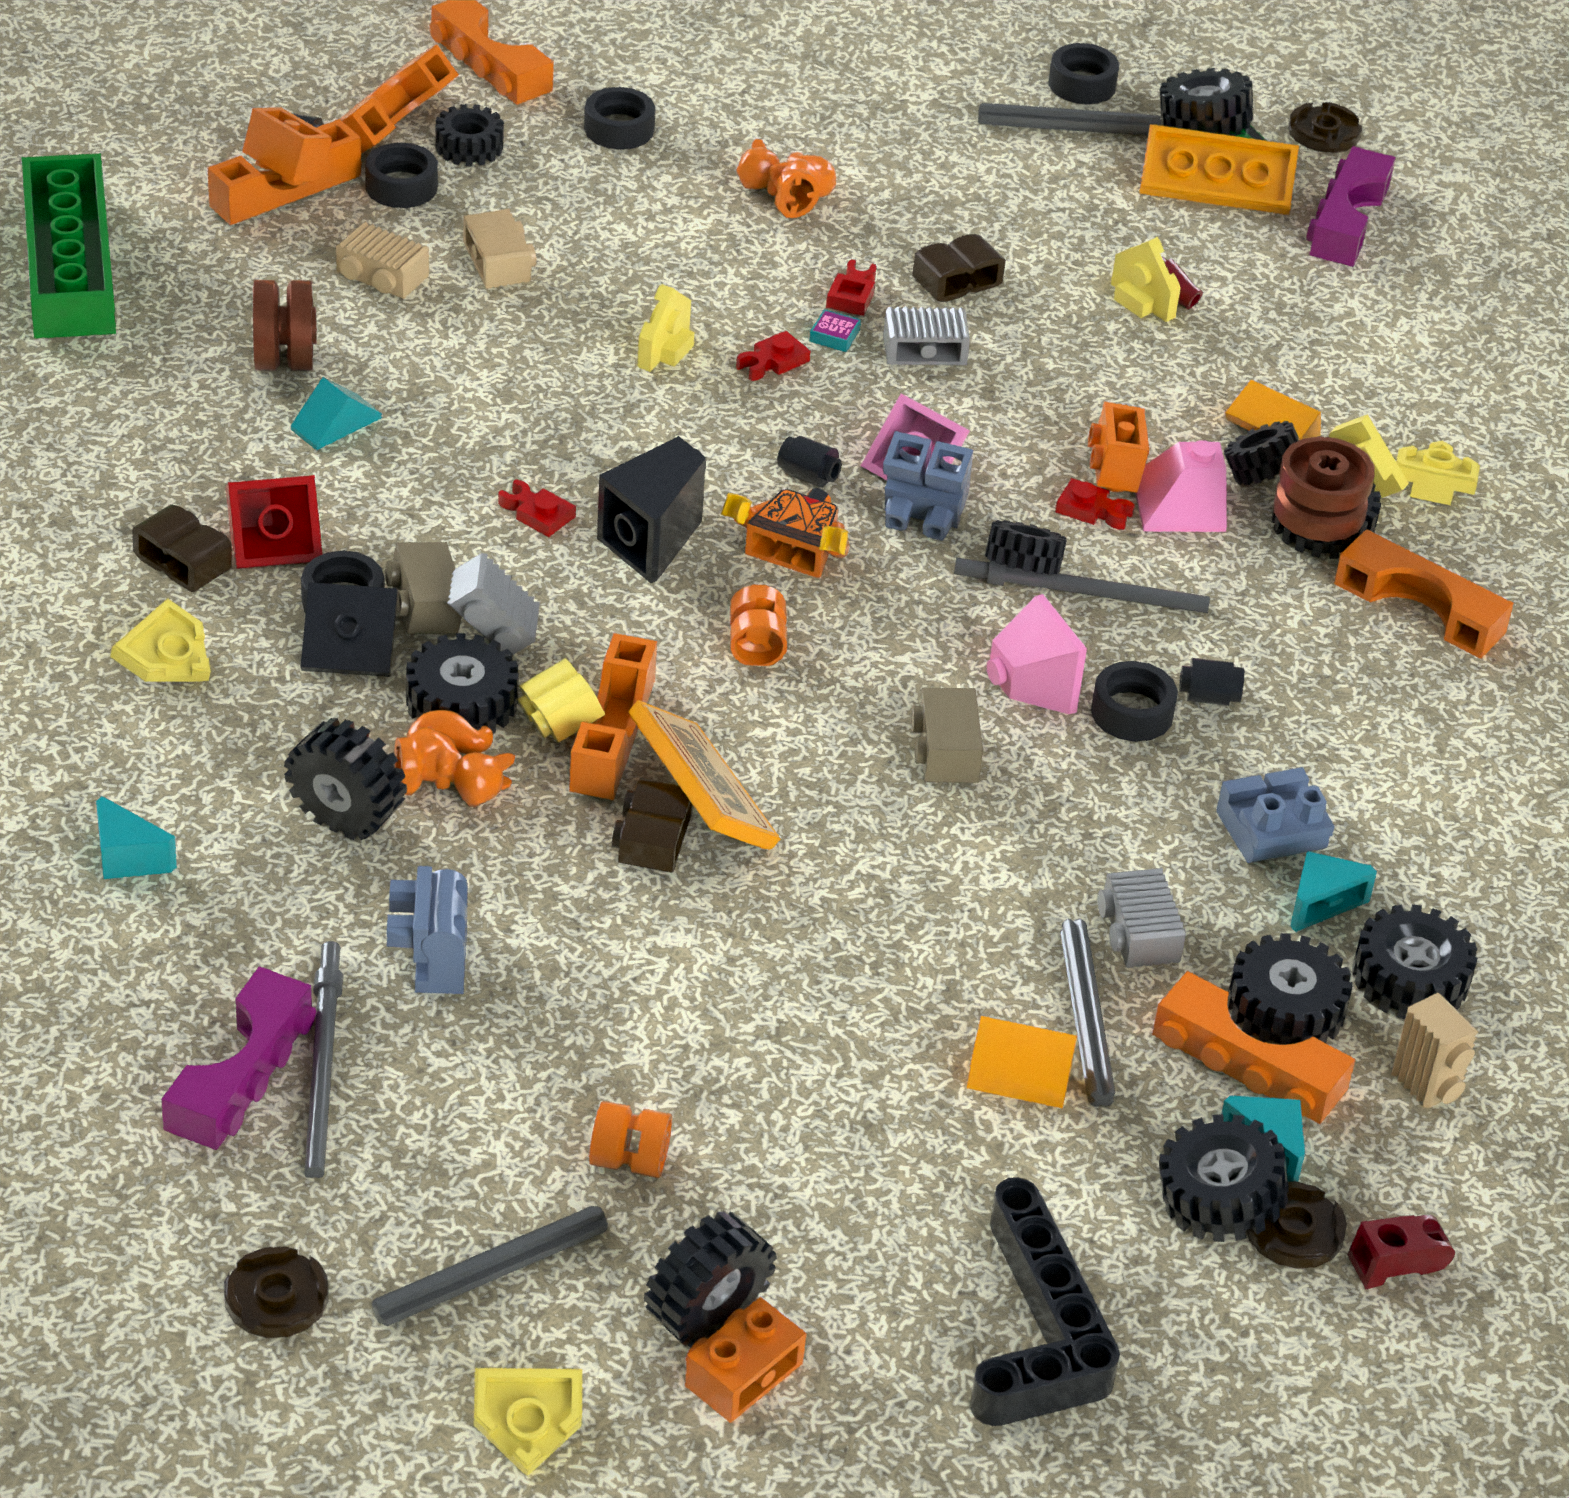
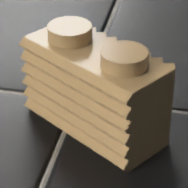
(498, 248)
(382, 260)
(1434, 1051)

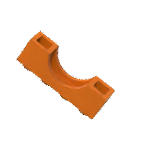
(514, 70)
(399, 95)
(243, 192)
(1381, 569)
(605, 745)
(1198, 1022)

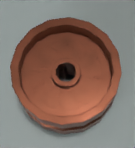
(283, 325)
(1324, 488)

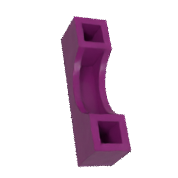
(1338, 226)
(212, 1099)

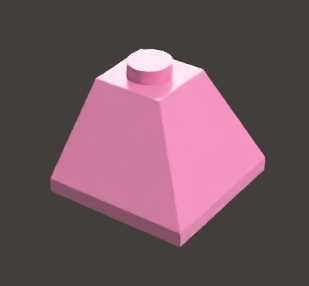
(917, 420)
(1184, 490)
(1039, 659)

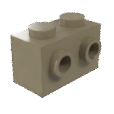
(423, 583)
(949, 735)

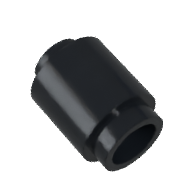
(809, 460)
(1212, 681)

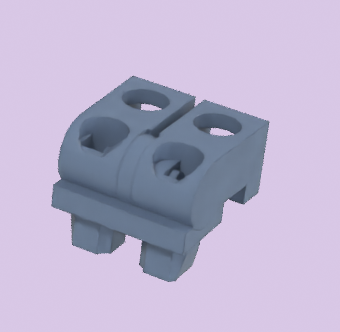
(925, 485)
(1275, 815)
(436, 928)

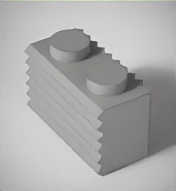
(926, 336)
(494, 604)
(1142, 917)

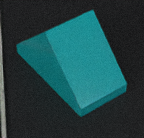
(332, 414)
(132, 844)
(1330, 888)
(1280, 1116)

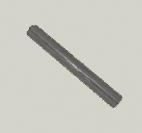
(1066, 119)
(1087, 1013)
(489, 1265)

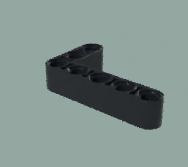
(1080, 1350)

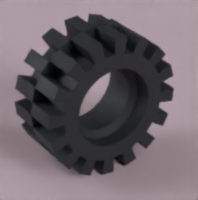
(469, 135)
(1260, 452)
(1025, 547)

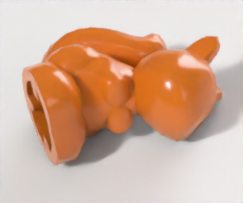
(793, 182)
(433, 755)

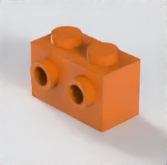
(286, 145)
(1119, 447)
(744, 1359)

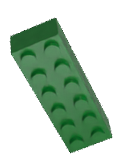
(68, 246)

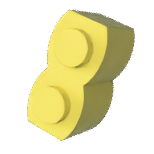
(559, 701)

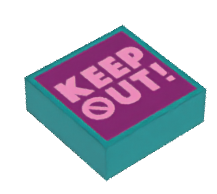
(835, 330)

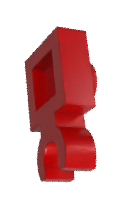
(852, 291)
(776, 353)
(1090, 502)
(540, 511)

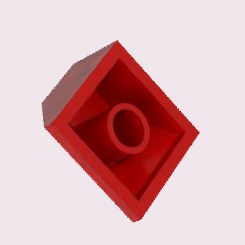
(274, 521)

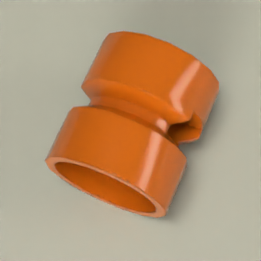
(758, 625)
(613, 1138)

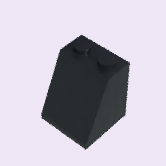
(652, 506)

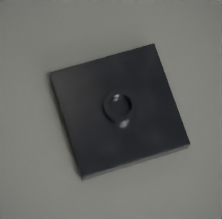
(349, 629)

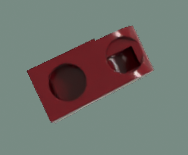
(1399, 1248)

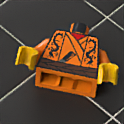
(791, 529)

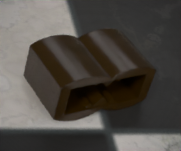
(958, 267)
(182, 547)
(653, 825)

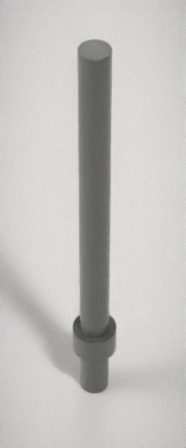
(998, 574)
(327, 988)

